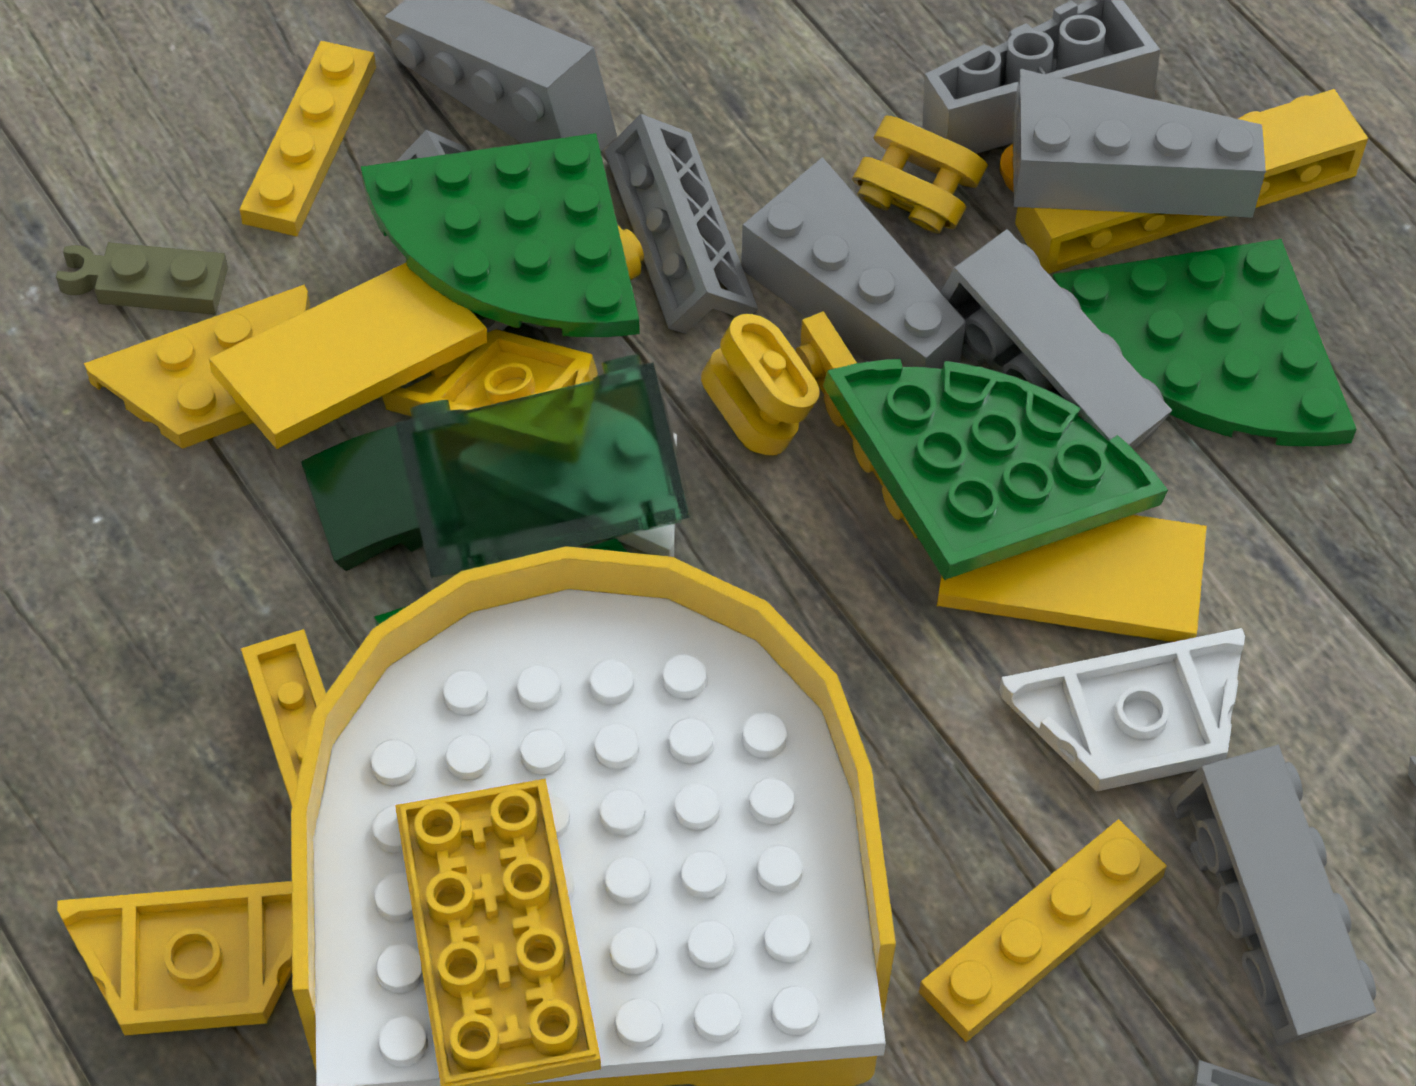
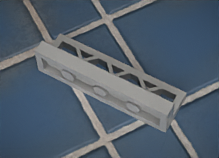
(670, 223)

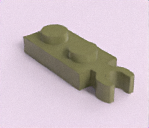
(147, 277)

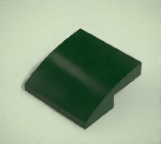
(363, 497)

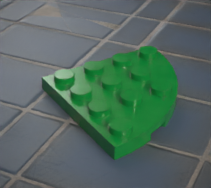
(512, 233)
(1222, 340)
(986, 459)

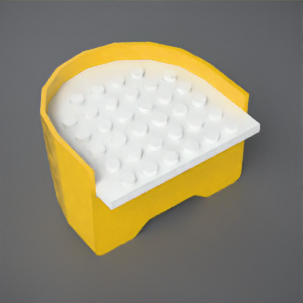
(697, 806)

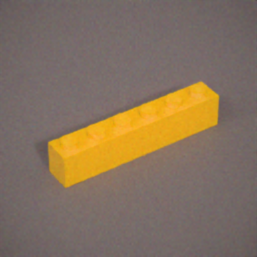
(1305, 148)

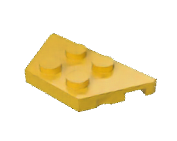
(497, 372)
(171, 375)
(186, 954)

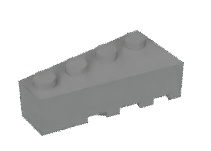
(1084, 43)
(505, 68)
(1129, 153)
(833, 256)
(1040, 335)
(1276, 893)

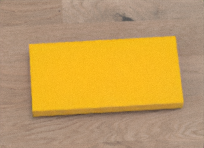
(345, 353)
(1116, 578)
(497, 937)

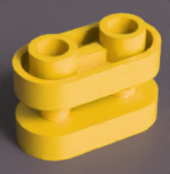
(929, 204)
(759, 384)

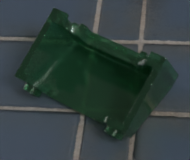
(544, 469)

